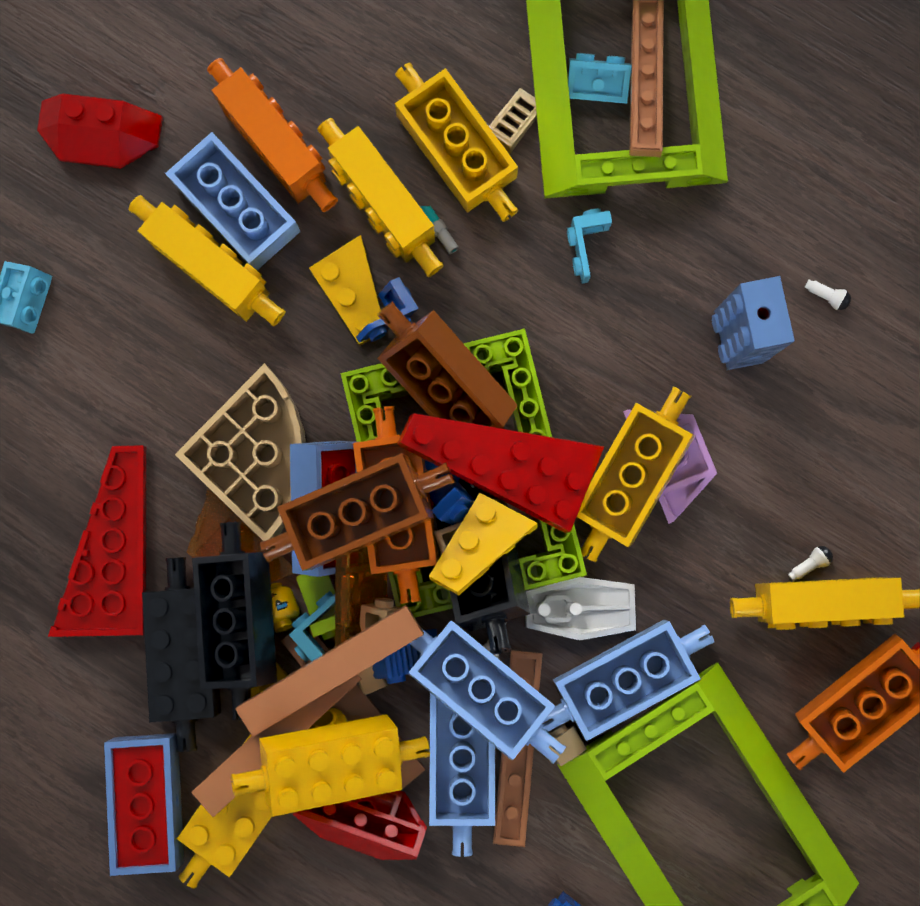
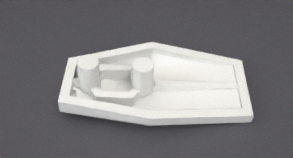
(582, 608)

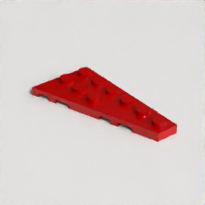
(524, 469)
(111, 556)

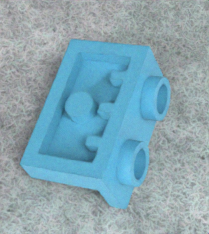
(599, 79)
(22, 295)

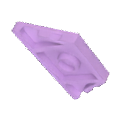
(691, 474)

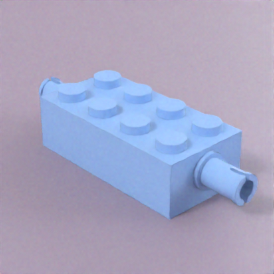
(627, 679)
(484, 692)
(459, 776)

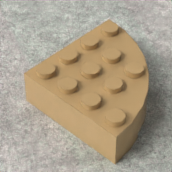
(247, 451)

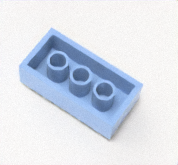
(233, 201)

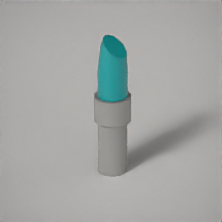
(441, 230)

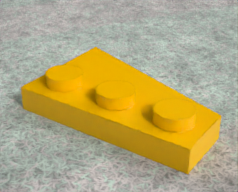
(349, 285)
(479, 541)

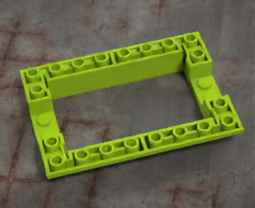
(592, 173)
(512, 357)
(615, 751)

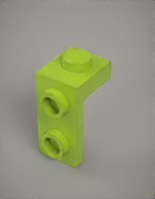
(312, 590)

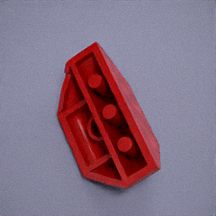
(97, 130)
(374, 825)

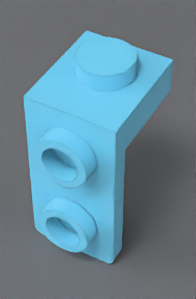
(590, 222)
(307, 646)

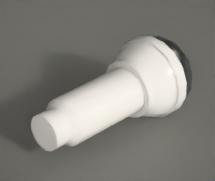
(838, 298)
(820, 557)

